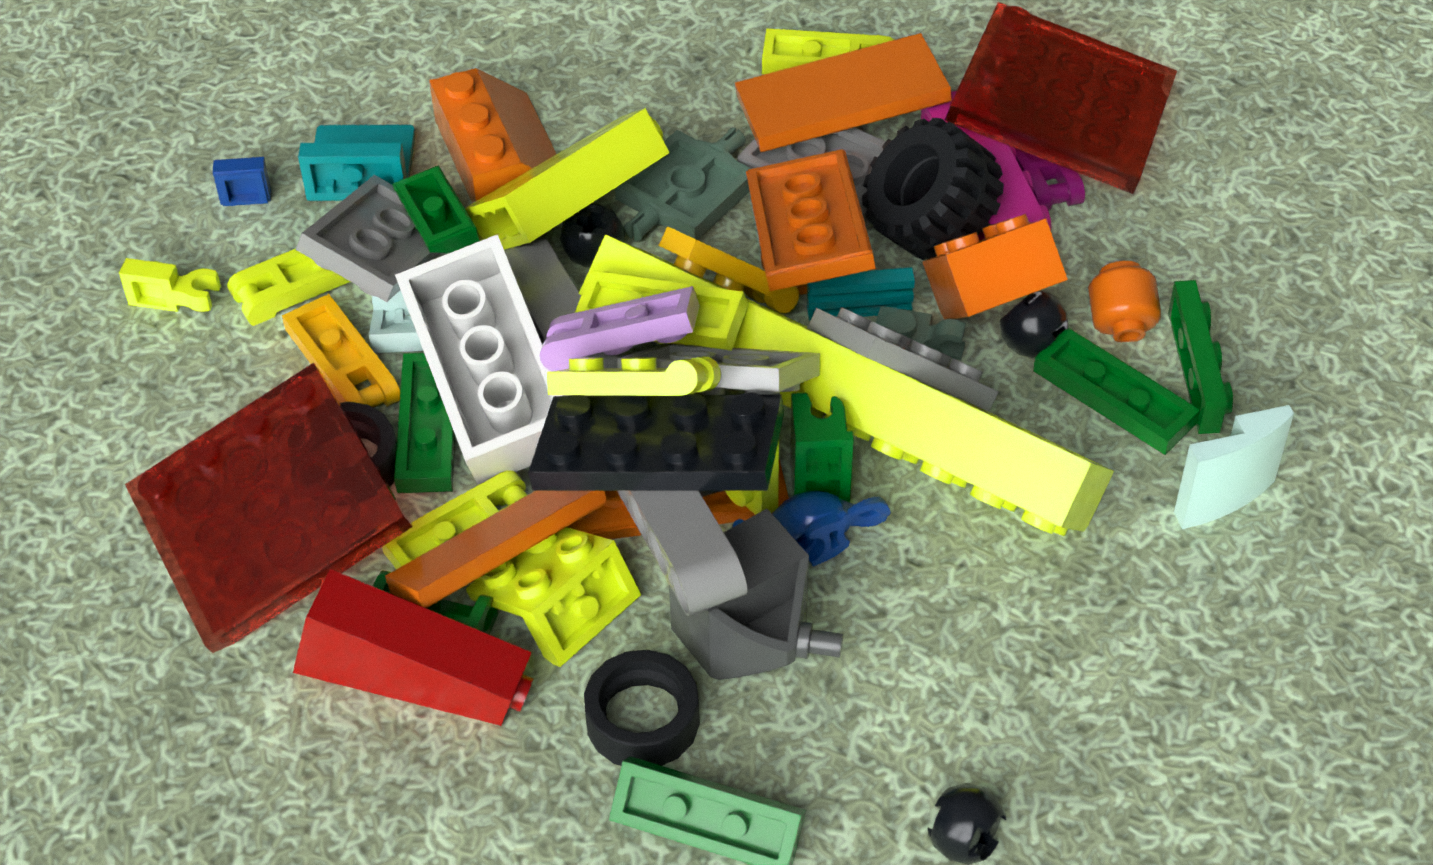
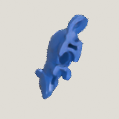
(821, 519)

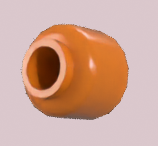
(1124, 301)

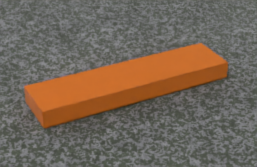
(490, 544)

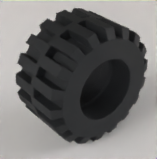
(931, 187)

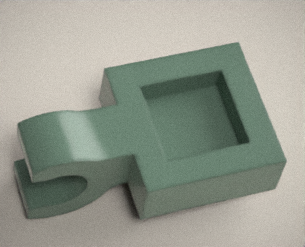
(943, 336)

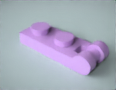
(620, 327)

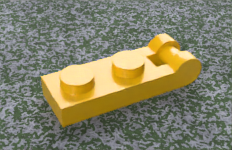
(730, 271)
(340, 353)

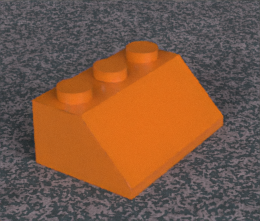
(488, 129)

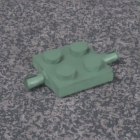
(687, 186)

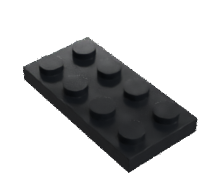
(658, 443)

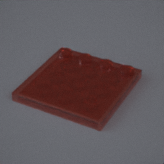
(1063, 97)
(266, 508)

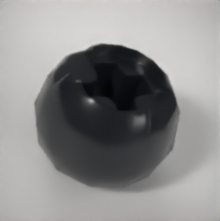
(585, 231)
(1034, 324)
(966, 823)

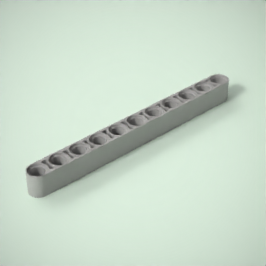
(673, 523)

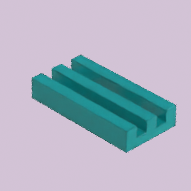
(863, 292)

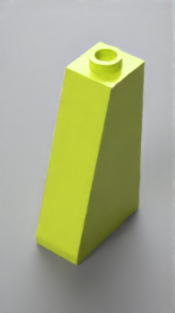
(569, 180)

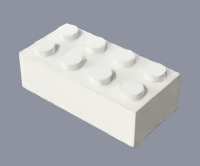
(481, 354)

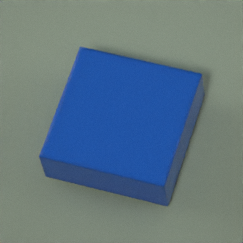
(242, 181)

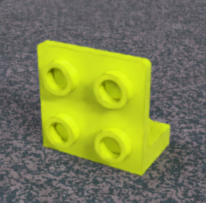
(562, 590)

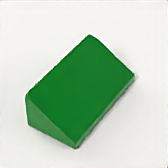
(436, 211)

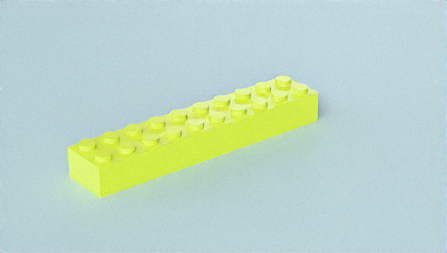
(911, 417)

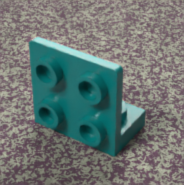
(350, 155)

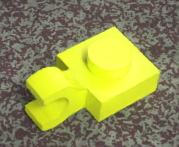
(160, 286)

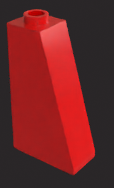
(409, 653)

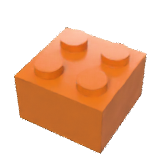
(988, 272)

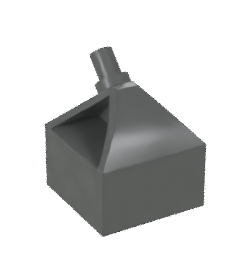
(769, 622)

